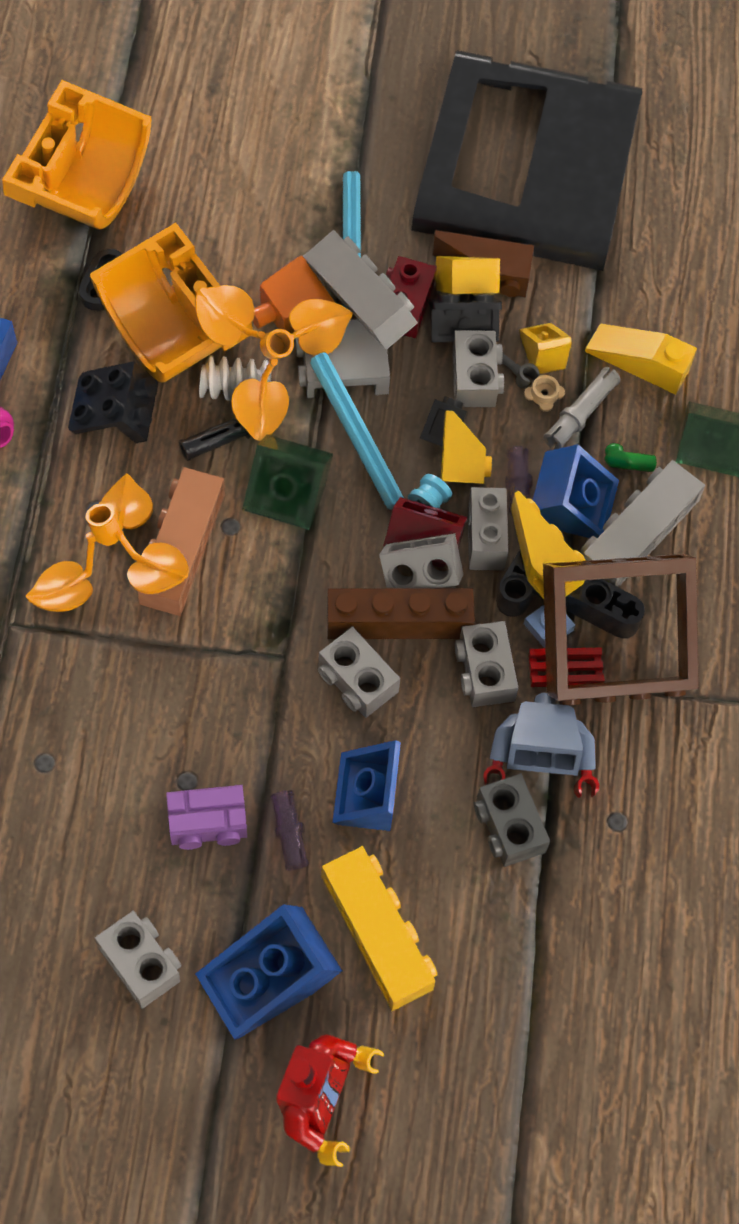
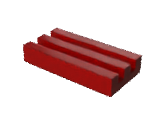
(572, 654)

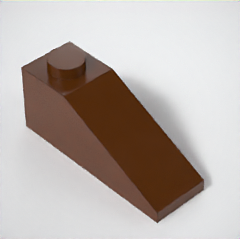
(514, 257)

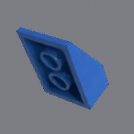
(268, 970)

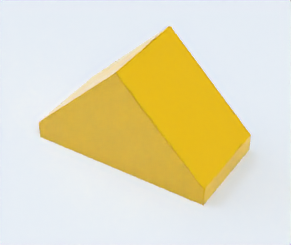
(467, 275)
(546, 347)

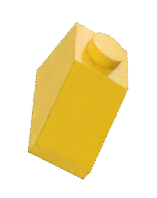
(462, 453)

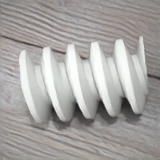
(227, 378)

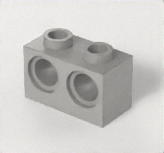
(473, 368)
(487, 528)
(419, 556)
(495, 664)
(366, 668)
(132, 962)

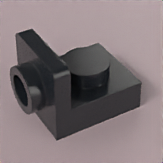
(434, 424)

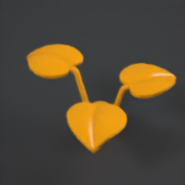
(224, 315)
(156, 570)

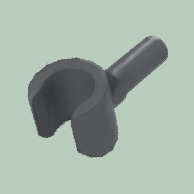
(528, 369)

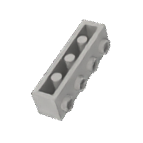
(361, 289)
(647, 517)

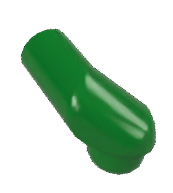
(618, 458)

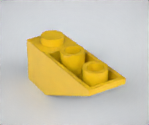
(540, 543)

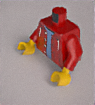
(313, 1088)

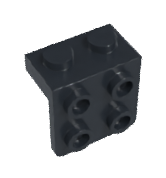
(116, 398)

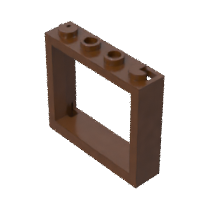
(556, 636)

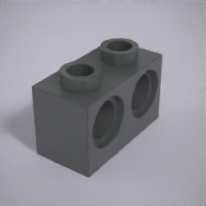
(520, 818)

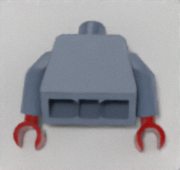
(545, 740)

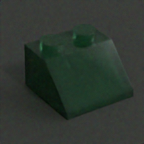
(287, 481)

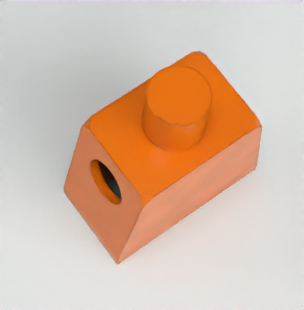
(285, 290)

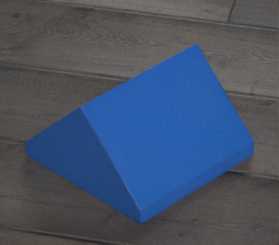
(367, 786)

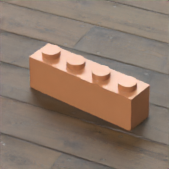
(186, 526)

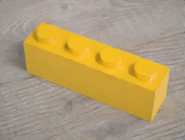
(378, 927)

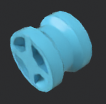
(431, 492)

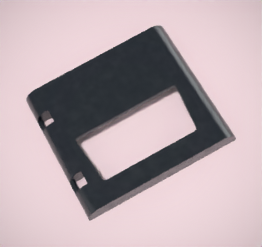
(572, 172)

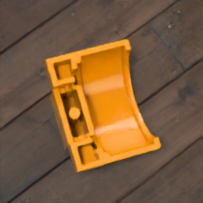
(84, 177)
(152, 315)

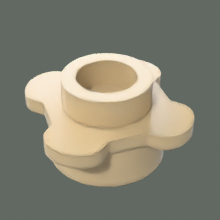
(547, 384)

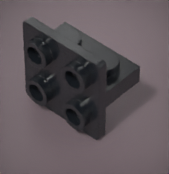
(454, 314)

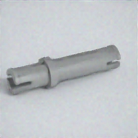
(574, 417)

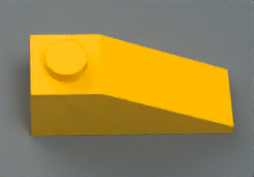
(645, 354)

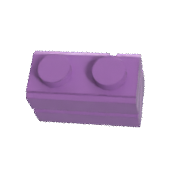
(207, 816)

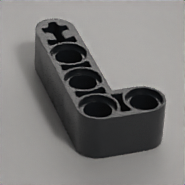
(576, 602)

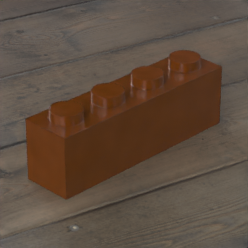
(400, 612)

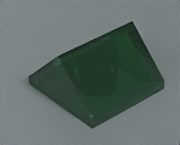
(710, 439)

